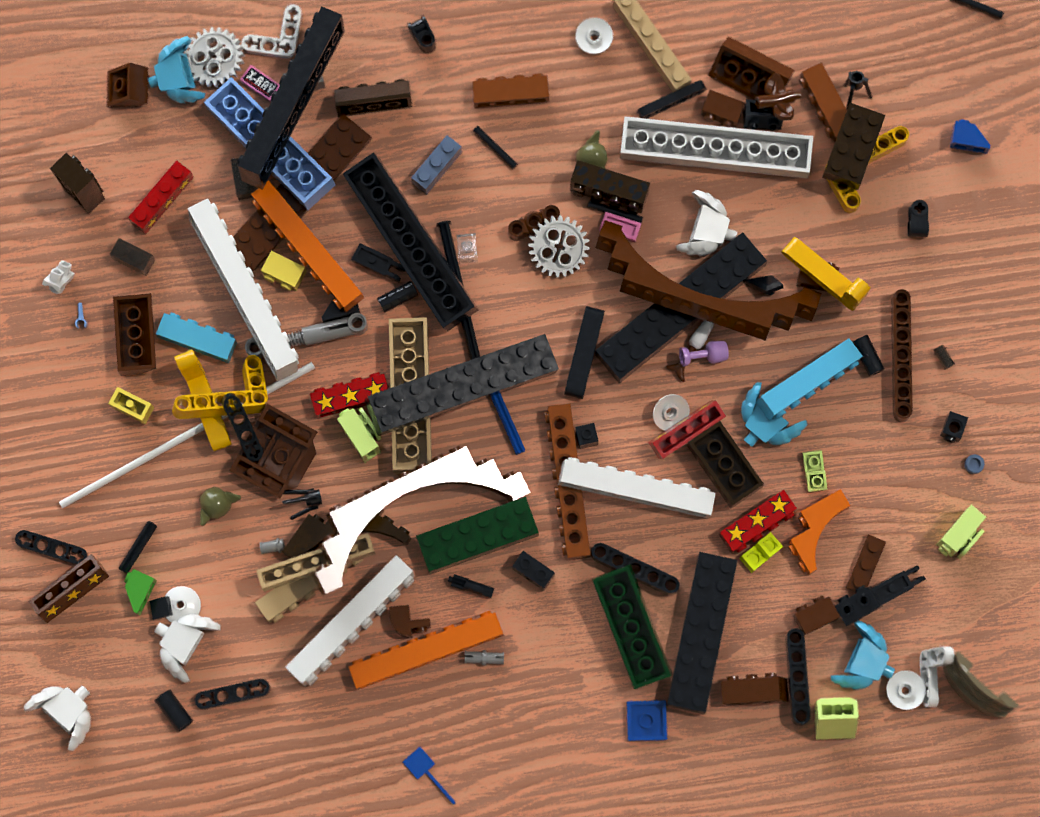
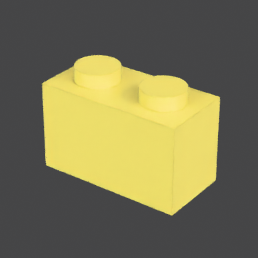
(283, 271)
(131, 405)

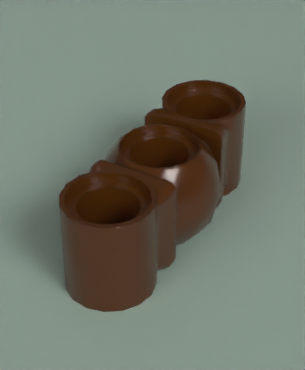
(523, 223)

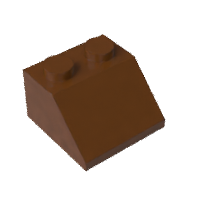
(127, 86)

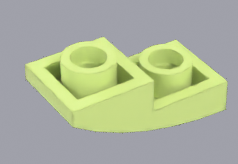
(814, 470)

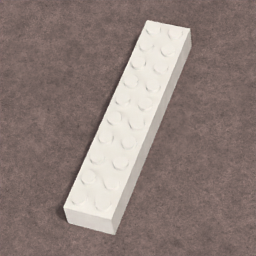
(716, 147)
(243, 290)

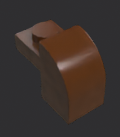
(403, 624)

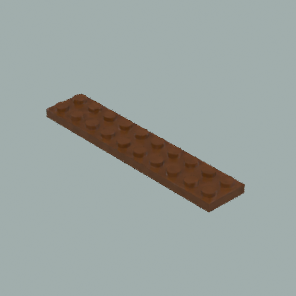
(333, 154)

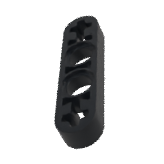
(672, 99)
(244, 426)
(52, 546)
(232, 694)

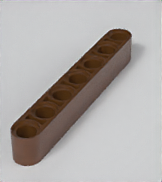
(901, 346)

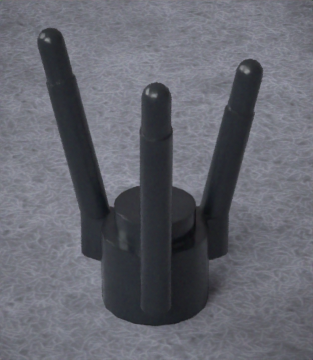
(856, 81)
(311, 497)

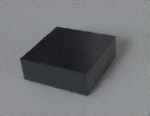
(161, 608)

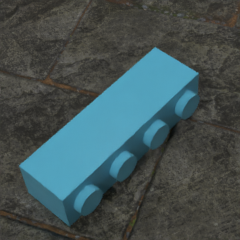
(195, 337)

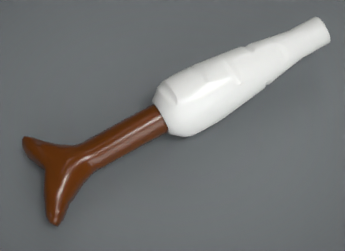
(696, 342)

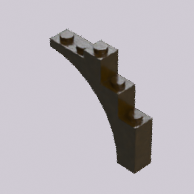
(313, 530)

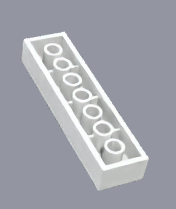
(350, 621)

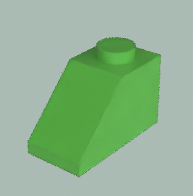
(139, 589)

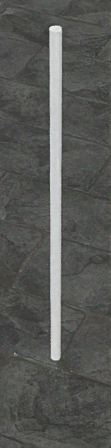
(168, 445)

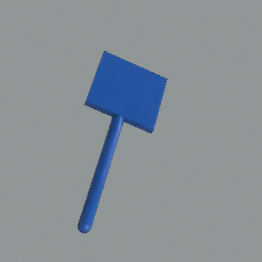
(419, 764)

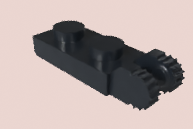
(376, 262)
(897, 585)

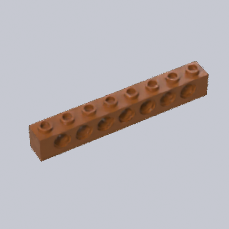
(582, 548)

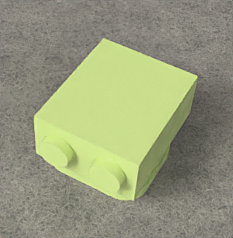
(360, 432)
(962, 533)
(836, 718)

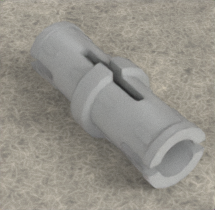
(484, 657)

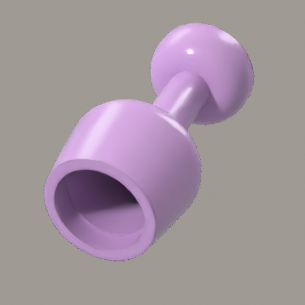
(715, 352)

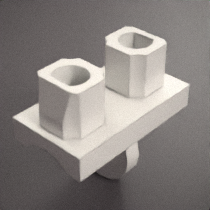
(59, 277)

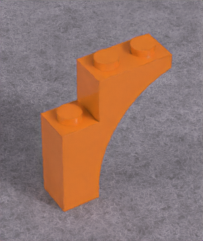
(815, 520)

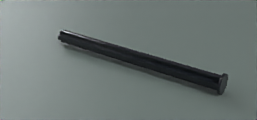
(453, 262)

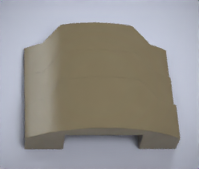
(974, 691)

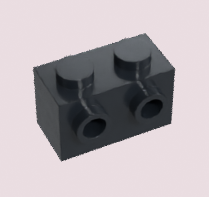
(759, 118)
(858, 605)

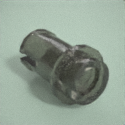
(944, 357)

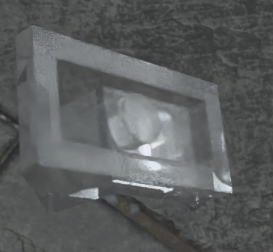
(467, 248)

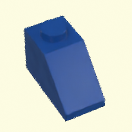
(968, 137)

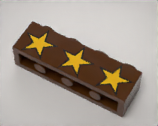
(69, 588)

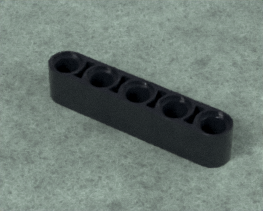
(584, 352)
(641, 577)
(801, 667)

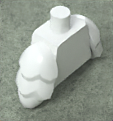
(709, 227)
(181, 641)
(65, 709)

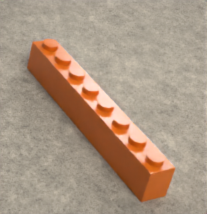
(309, 248)
(425, 651)

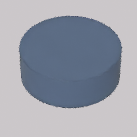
(974, 464)

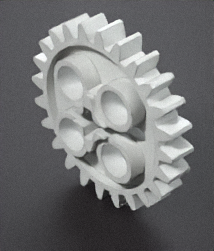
(226, 68)
(575, 251)

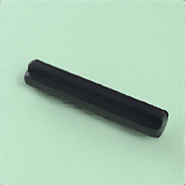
(137, 547)

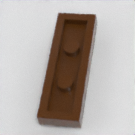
(866, 563)

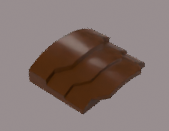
(286, 453)

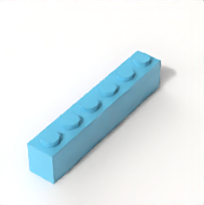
(809, 379)

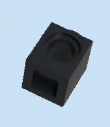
(958, 420)
(586, 436)

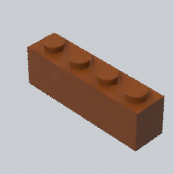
(510, 91)
(824, 97)

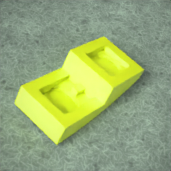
(761, 552)

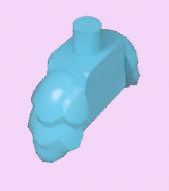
(174, 73)
(759, 425)
(867, 660)

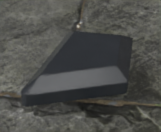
(765, 284)

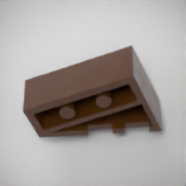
(754, 689)

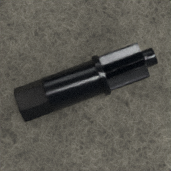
(471, 586)

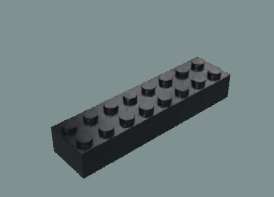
(702, 633)

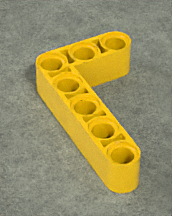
(878, 152)
(825, 275)
(198, 384)
(210, 399)

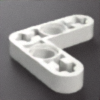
(283, 41)
(929, 661)

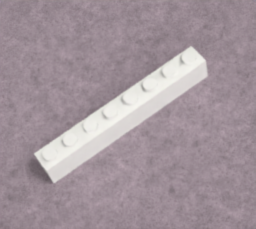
(636, 488)

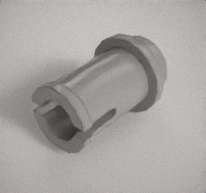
(272, 546)

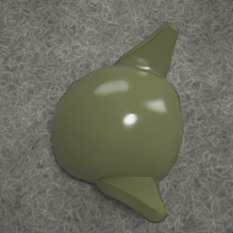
(593, 152)
(215, 504)

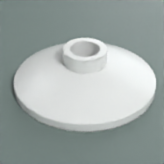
(594, 27)
(678, 412)
(190, 599)
(915, 686)

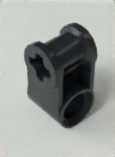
(421, 31)
(918, 222)

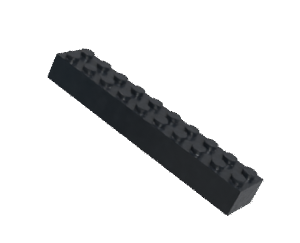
(291, 97)
(410, 242)
(661, 325)
(461, 385)

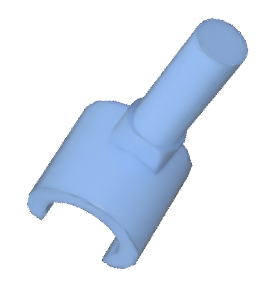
(80, 316)

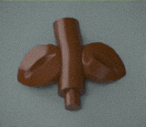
(777, 98)

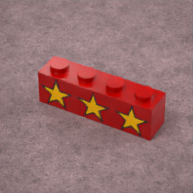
(161, 197)
(346, 396)
(687, 429)
(758, 521)

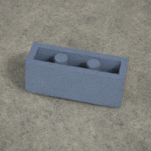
(436, 164)

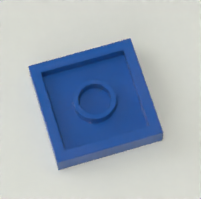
(646, 720)

